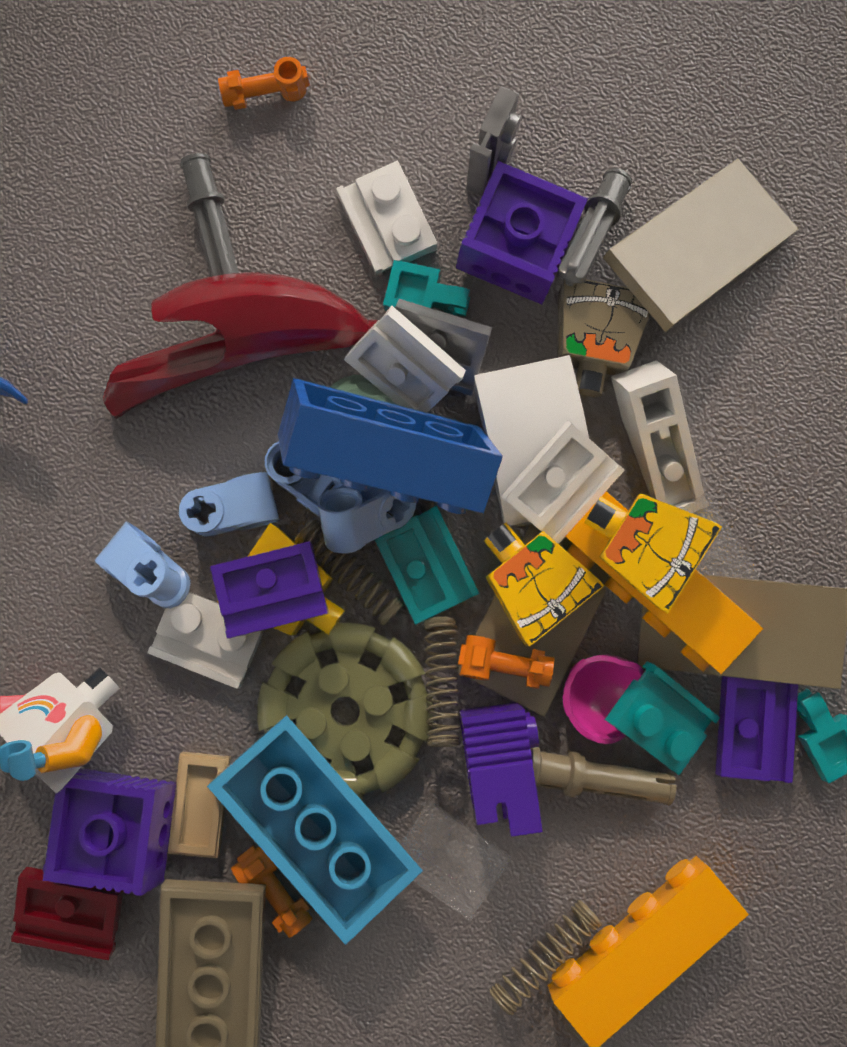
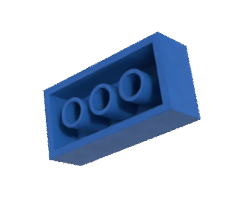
(387, 448)

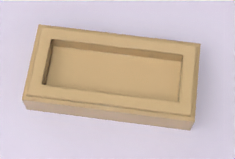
(196, 810)

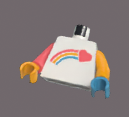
(54, 728)

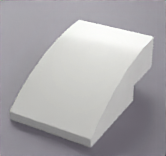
(522, 413)

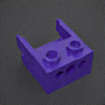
(520, 232)
(501, 765)
(110, 832)

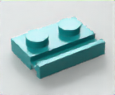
(426, 565)
(662, 718)

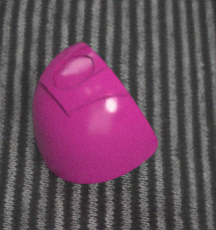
(594, 690)

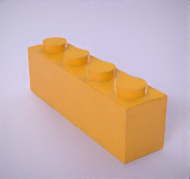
(700, 617)
(644, 951)

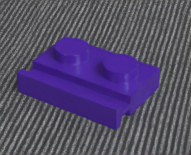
(269, 590)
(756, 729)

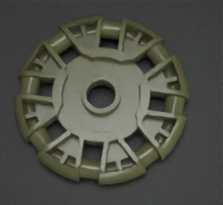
(364, 685)

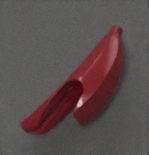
(253, 320)

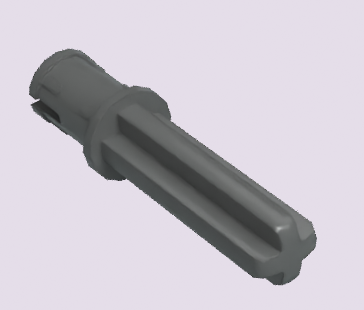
(207, 208)
(601, 213)

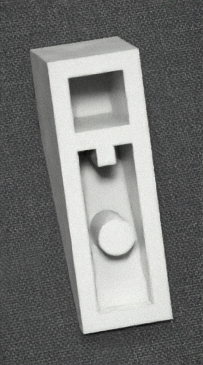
(659, 432)

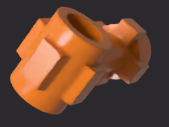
(288, 79)
(479, 659)
(258, 868)

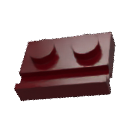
(65, 916)

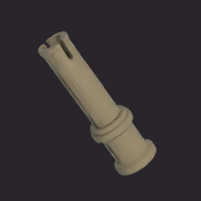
(575, 774)

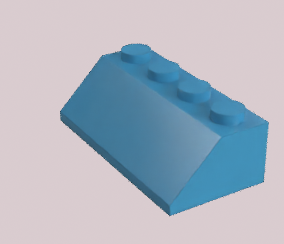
(315, 829)

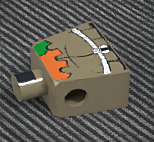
(599, 331)

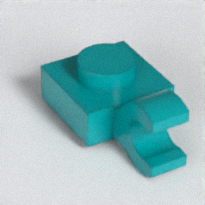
(423, 287)
(827, 736)

